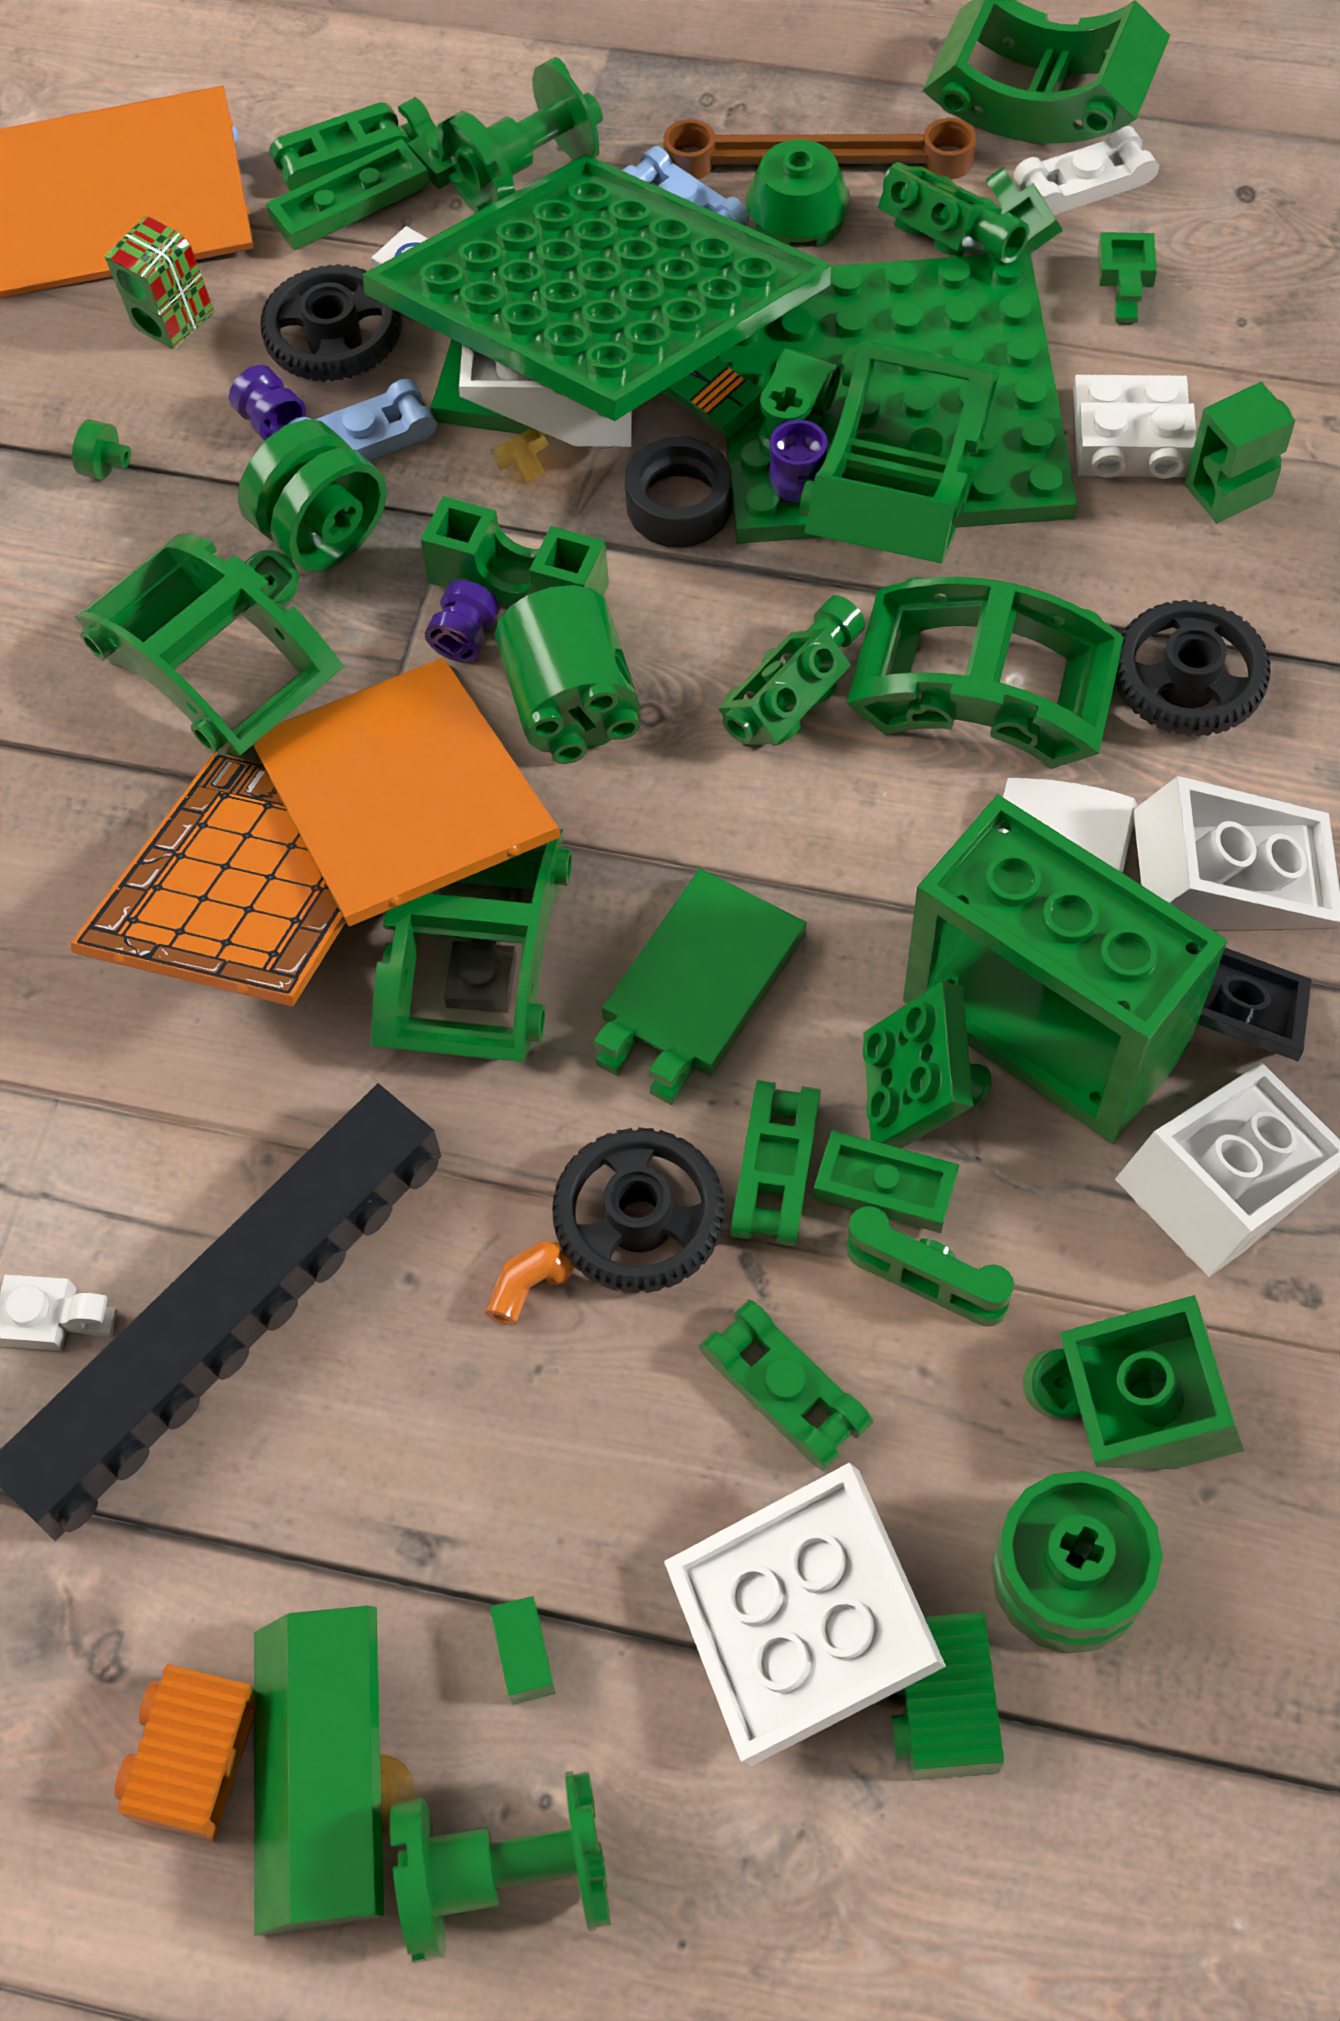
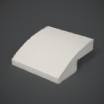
(1084, 814)

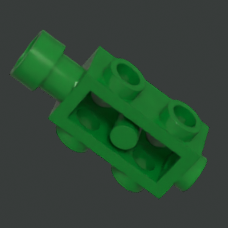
(950, 214)
(785, 693)

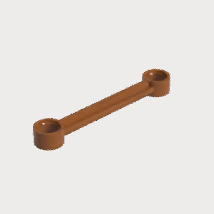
(845, 147)

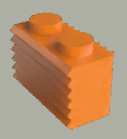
(187, 1752)

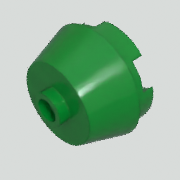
(798, 193)

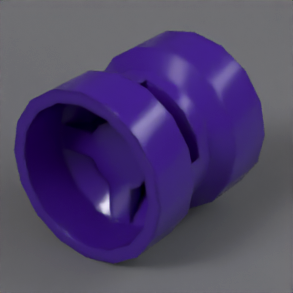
(264, 401)
(796, 456)
(460, 625)

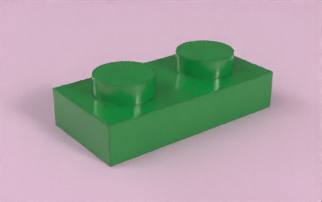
(895, 1180)

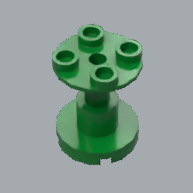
(492, 155)
(468, 1869)

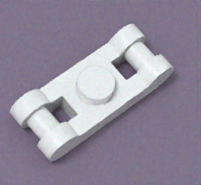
(1089, 171)

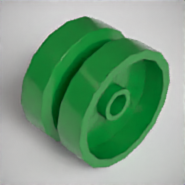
(312, 494)
(1084, 1520)

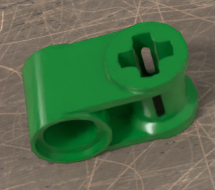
(798, 390)

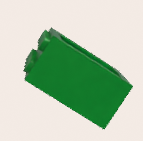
(1061, 965)

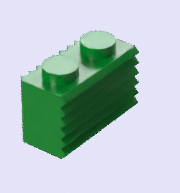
(952, 1714)

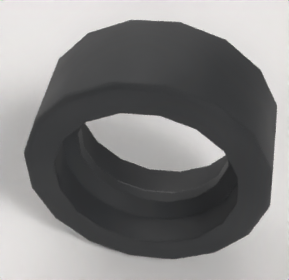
(678, 458)

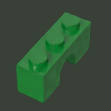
(469, 545)

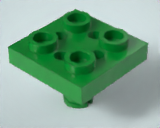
(921, 1067)

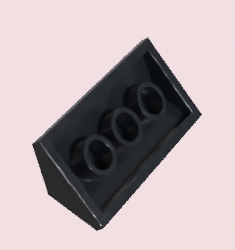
(1258, 1004)

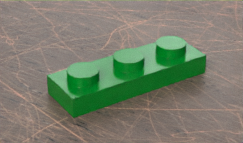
(348, 194)

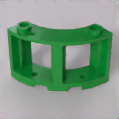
(1055, 49)
(887, 516)
(230, 588)
(902, 700)
(472, 918)

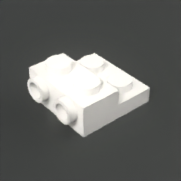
(1133, 425)

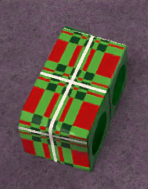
(159, 282)

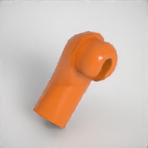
(520, 1273)

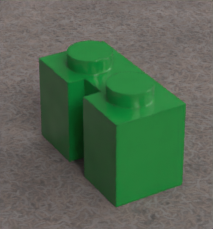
(1239, 451)

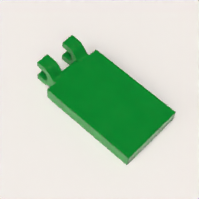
(697, 982)

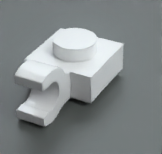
(43, 1309)

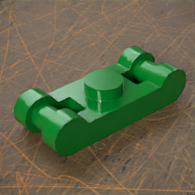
(334, 143)
(776, 1162)
(928, 1269)
(785, 1385)

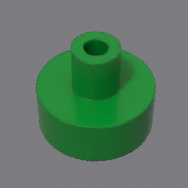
(98, 450)

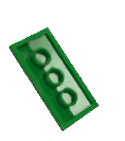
(317, 1771)

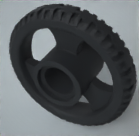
(331, 316)
(1195, 645)
(628, 1155)

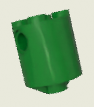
(567, 671)

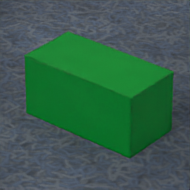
(522, 1650)

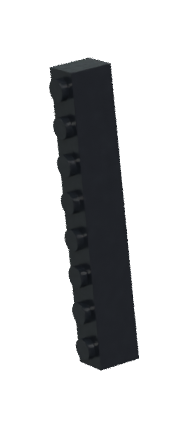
(215, 1312)

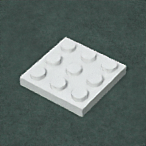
(802, 1615)

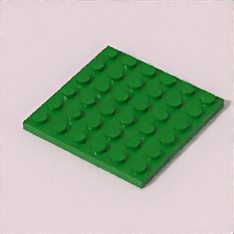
(598, 284)
(936, 305)

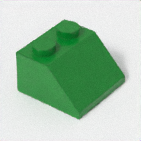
(1151, 1389)

